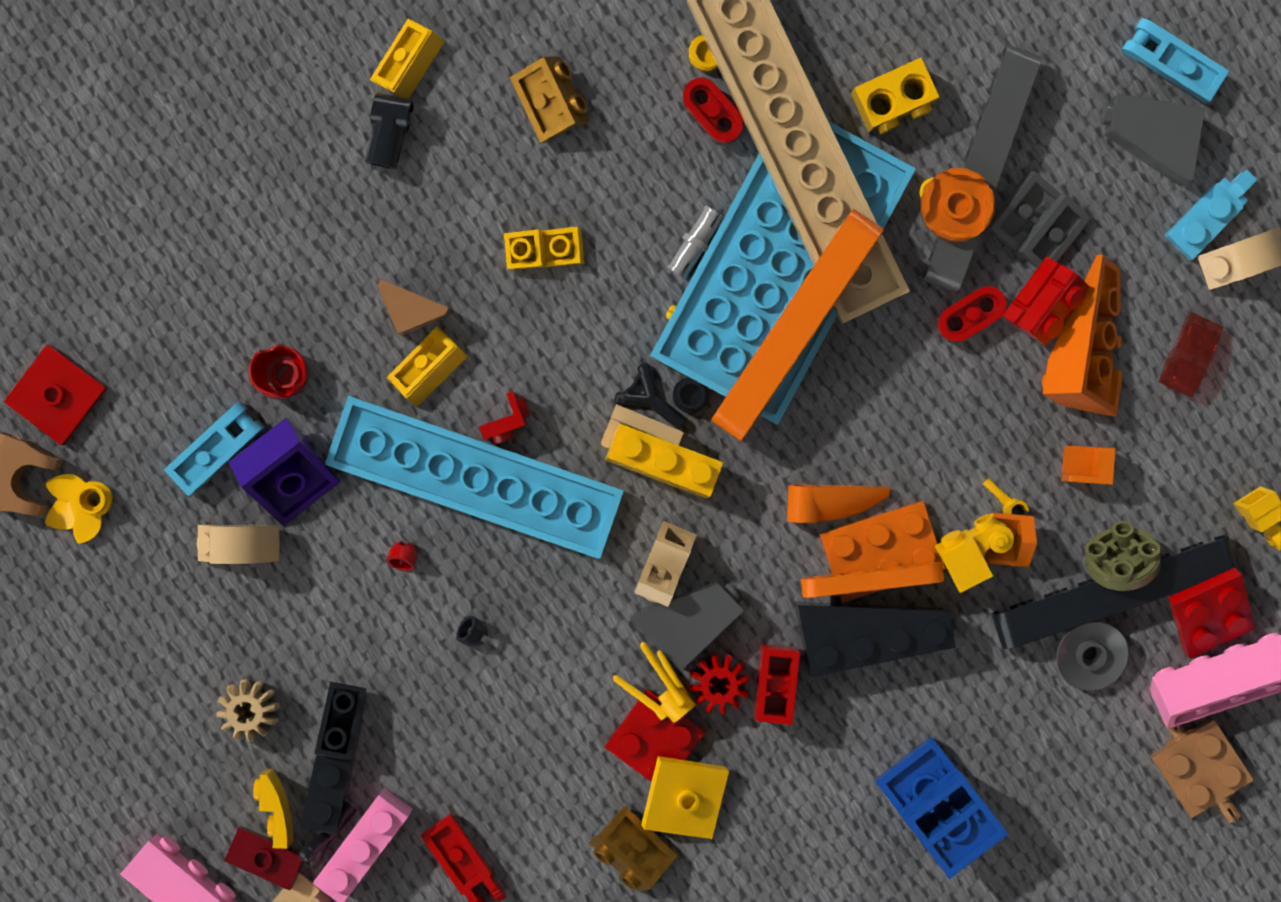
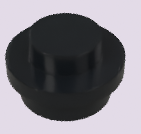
(690, 395)

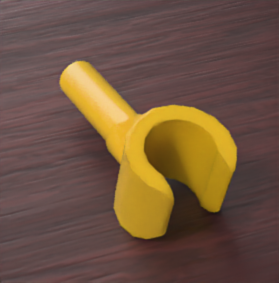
(1007, 502)

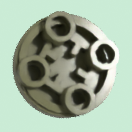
(1123, 557)

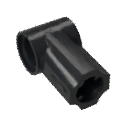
(388, 124)

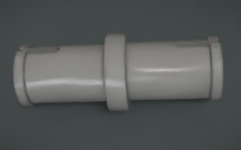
(695, 242)

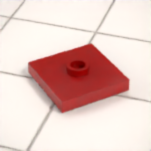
(55, 395)

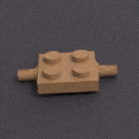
(1202, 768)

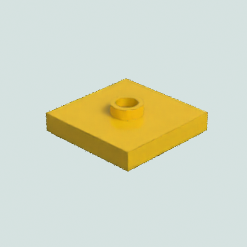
(685, 797)

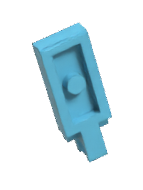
(1210, 215)

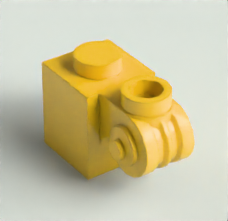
(965, 550)

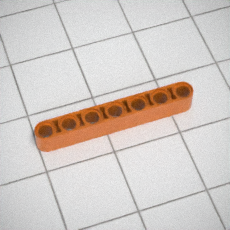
(797, 324)

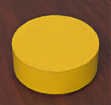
(701, 56)

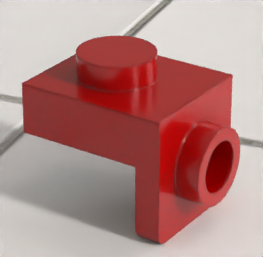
(503, 428)

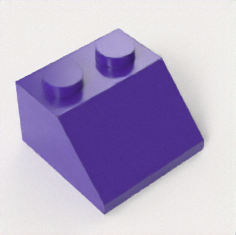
(283, 472)

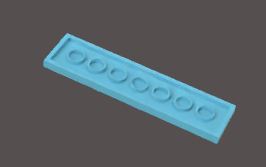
(474, 477)

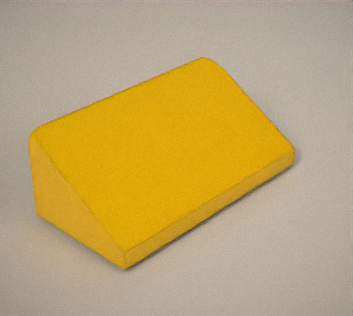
(407, 59)
(427, 367)

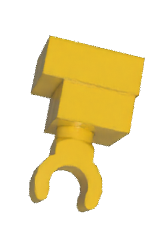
(1262, 513)

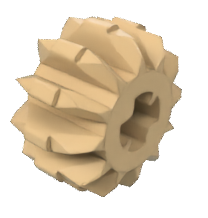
(259, 705)

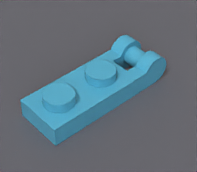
(1175, 61)
(213, 449)

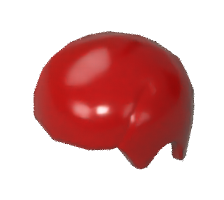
(265, 367)

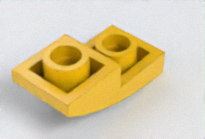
(543, 248)
(273, 799)

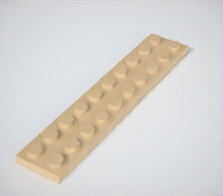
(794, 140)

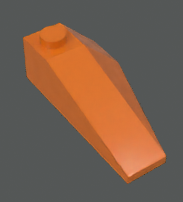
(1082, 359)

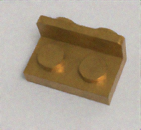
(550, 97)
(632, 851)

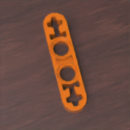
(872, 579)

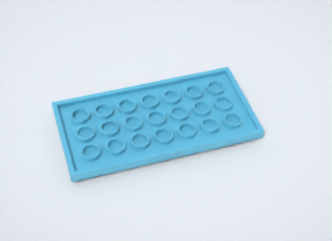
(756, 271)

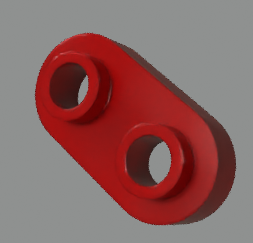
(714, 110)
(971, 315)

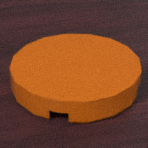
(957, 205)

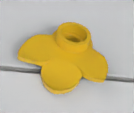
(74, 508)

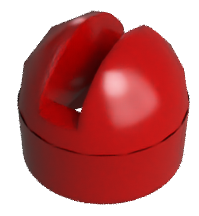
(402, 556)

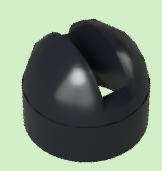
(476, 633)

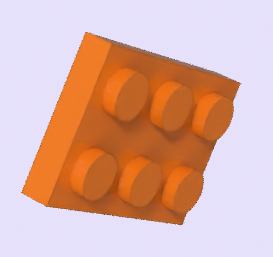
(881, 541)

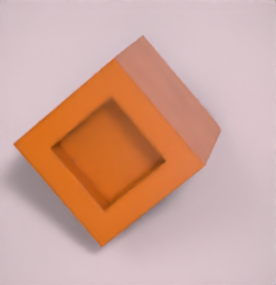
(1088, 464)
(1024, 541)

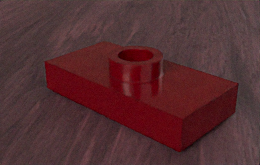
(257, 856)

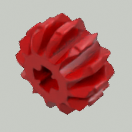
(721, 671)

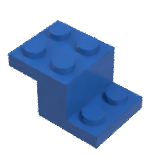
(941, 807)

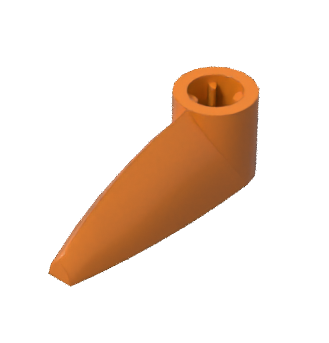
(830, 502)

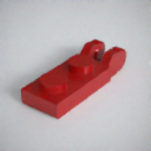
(460, 859)

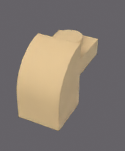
(1242, 259)
(238, 544)
(665, 564)

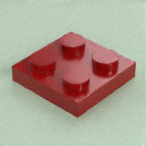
(1212, 613)
(645, 737)

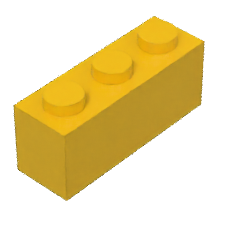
(663, 461)

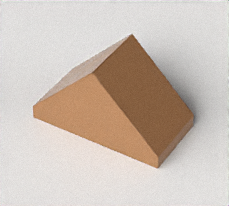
(409, 309)

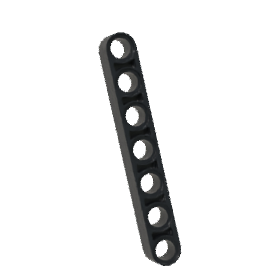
(1091, 601)

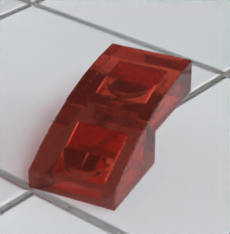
(1191, 354)

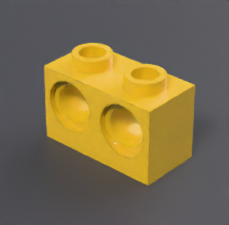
(891, 90)

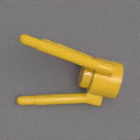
(674, 700)

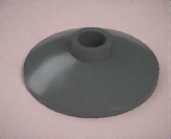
(1100, 668)

